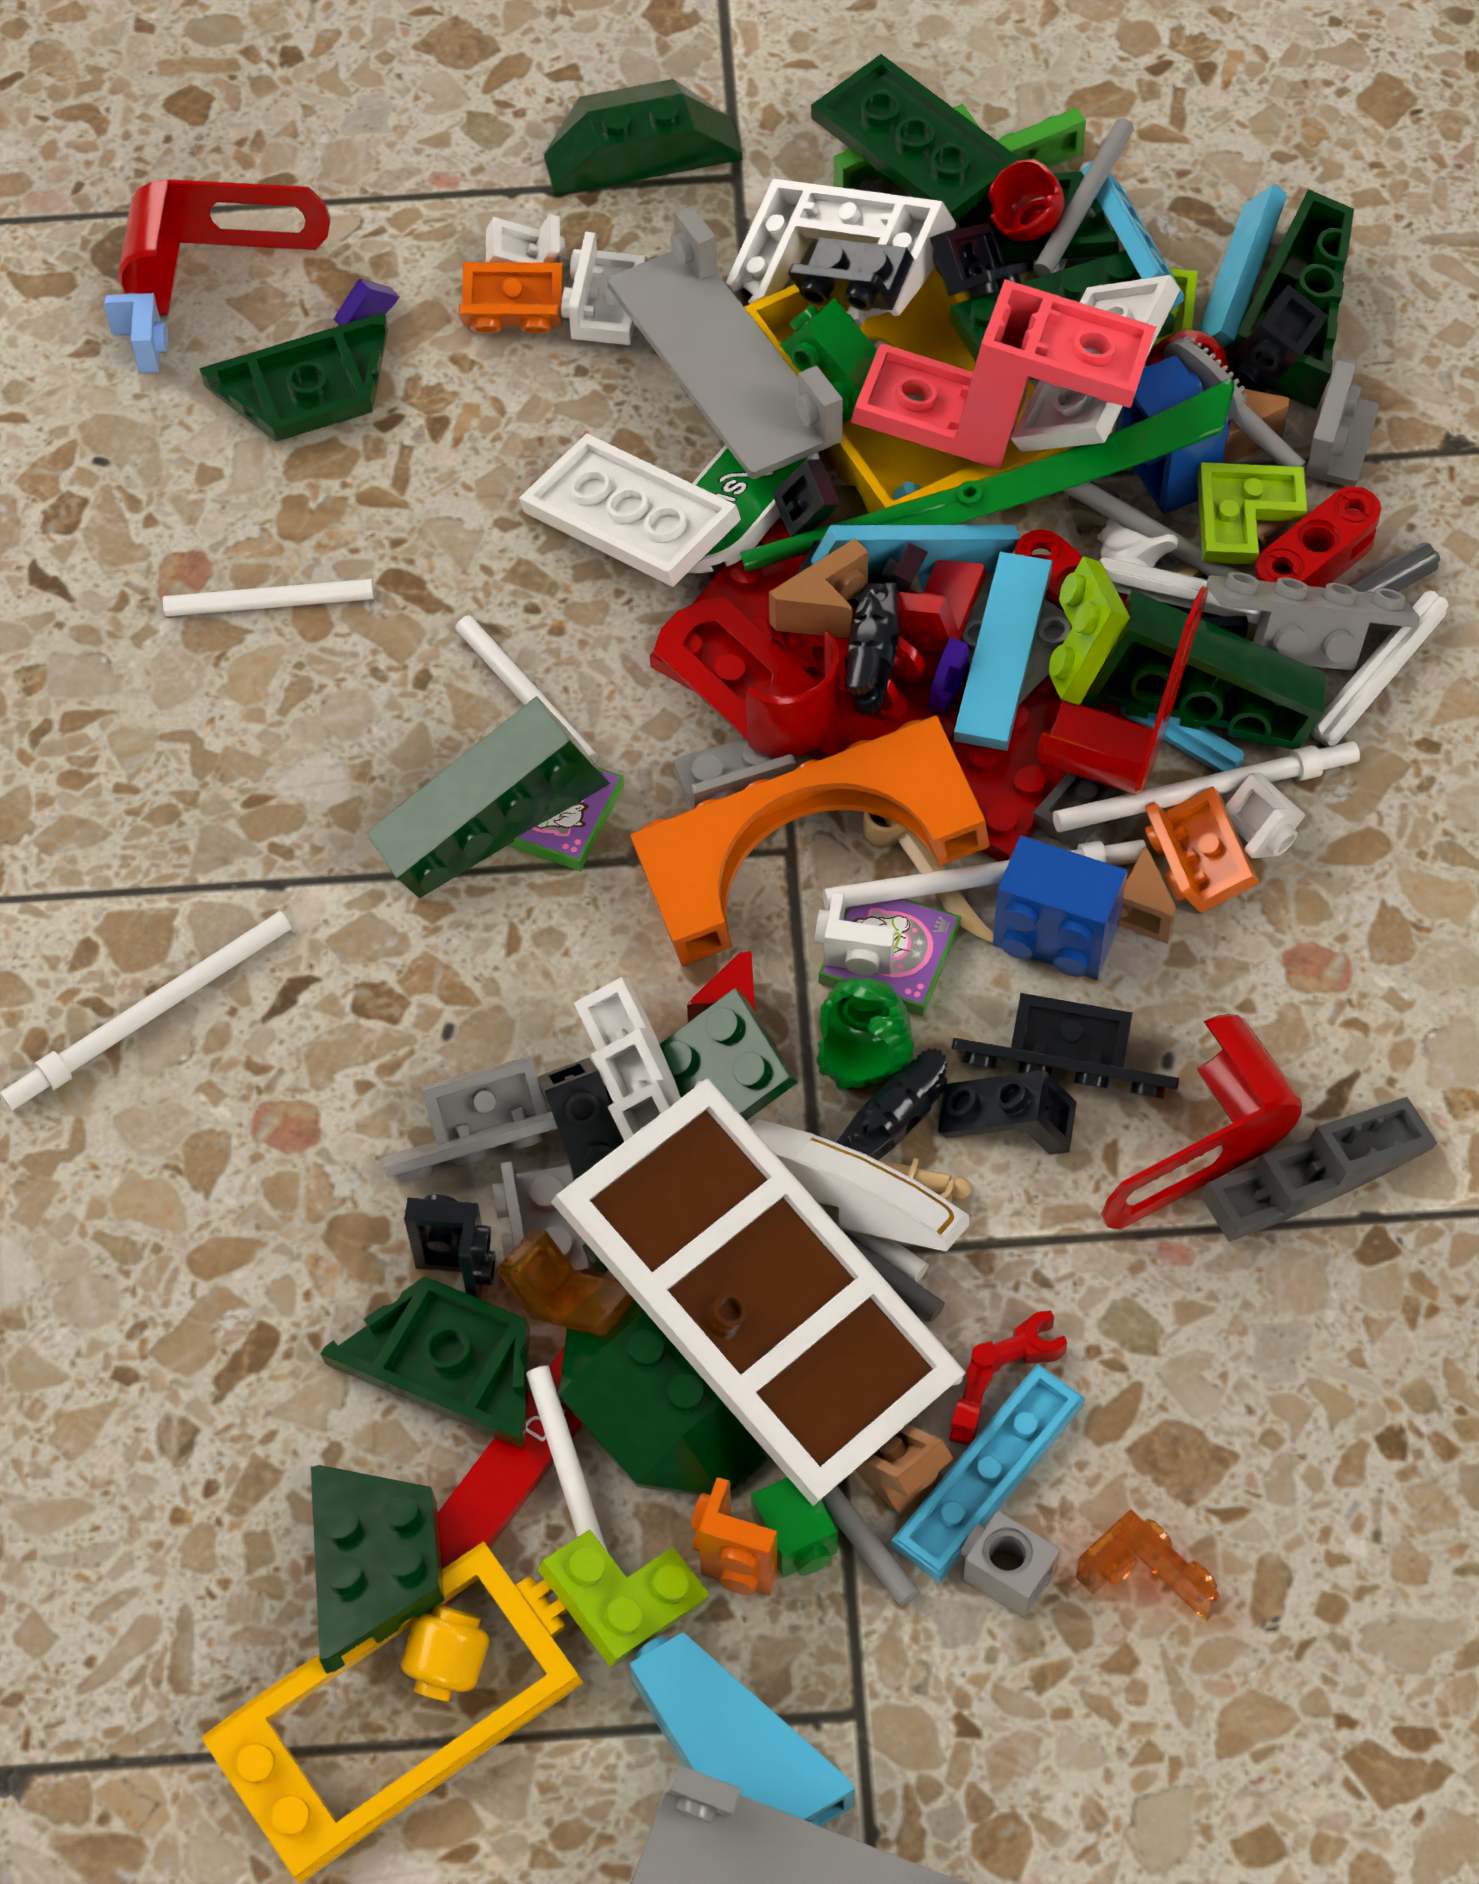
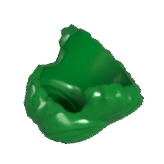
(863, 1033)

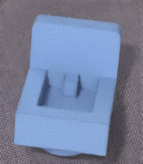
(139, 317)

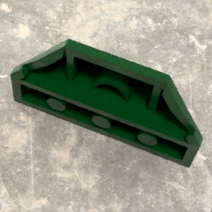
(637, 137)
(653, 1409)

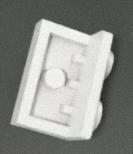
(590, 304)

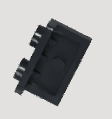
(974, 260)
(451, 1238)

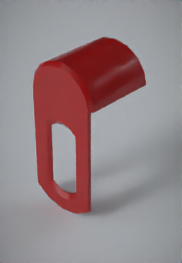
(180, 211)
(793, 709)
(1111, 747)
(1253, 1097)

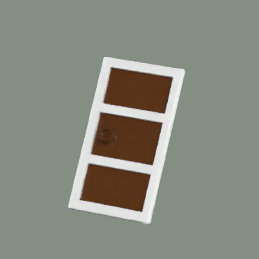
(759, 1289)

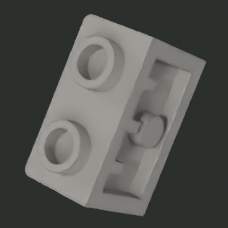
(1342, 430)
(726, 771)
(528, 1204)

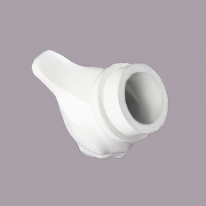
(1133, 546)

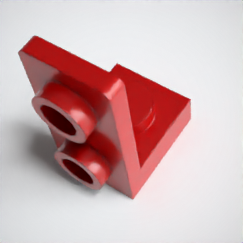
(943, 607)

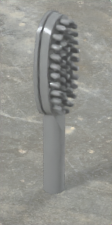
(1211, 374)

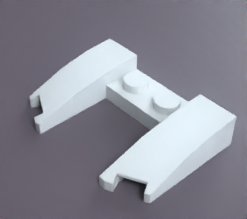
(801, 212)

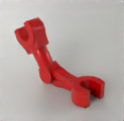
(989, 1358)

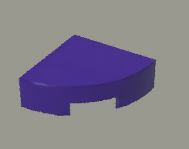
(365, 301)
(949, 676)

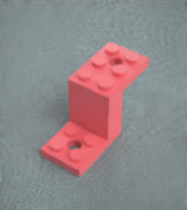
(1025, 338)

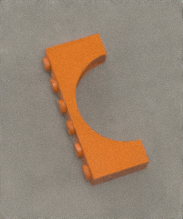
(899, 776)

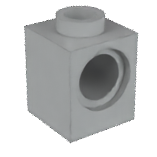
(1015, 1588)

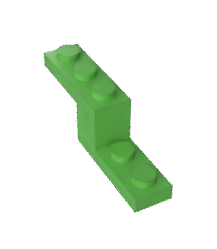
(1048, 142)

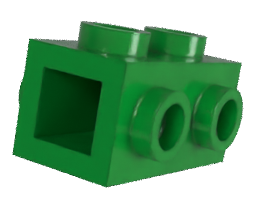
(833, 344)

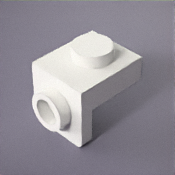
(519, 243)
(1264, 817)
(854, 945)

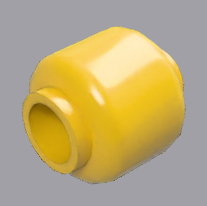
(444, 1652)

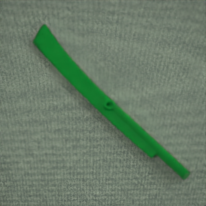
(1138, 443)

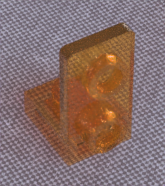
(556, 1292)
(1114, 1558)

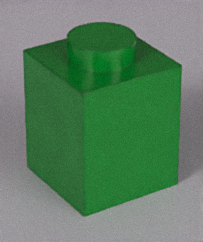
(803, 1531)

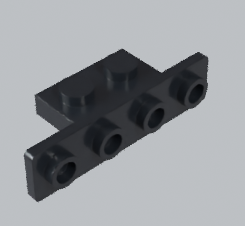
(1069, 1038)

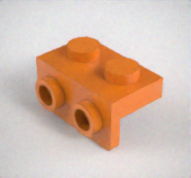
(512, 296)
(1201, 850)
(733, 1549)

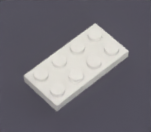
(1070, 418)
(630, 509)

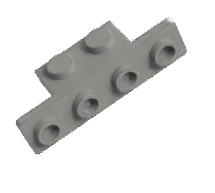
(1312, 622)
(475, 1115)

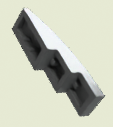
(1318, 1169)

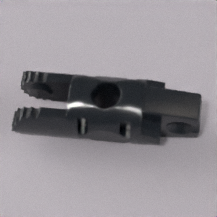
(873, 646)
(897, 1106)

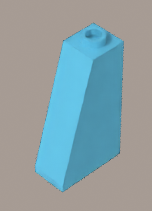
(733, 1735)

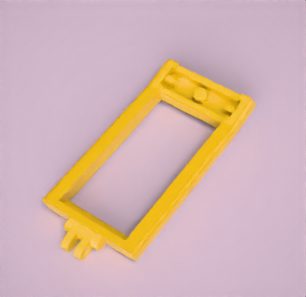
(282, 1794)

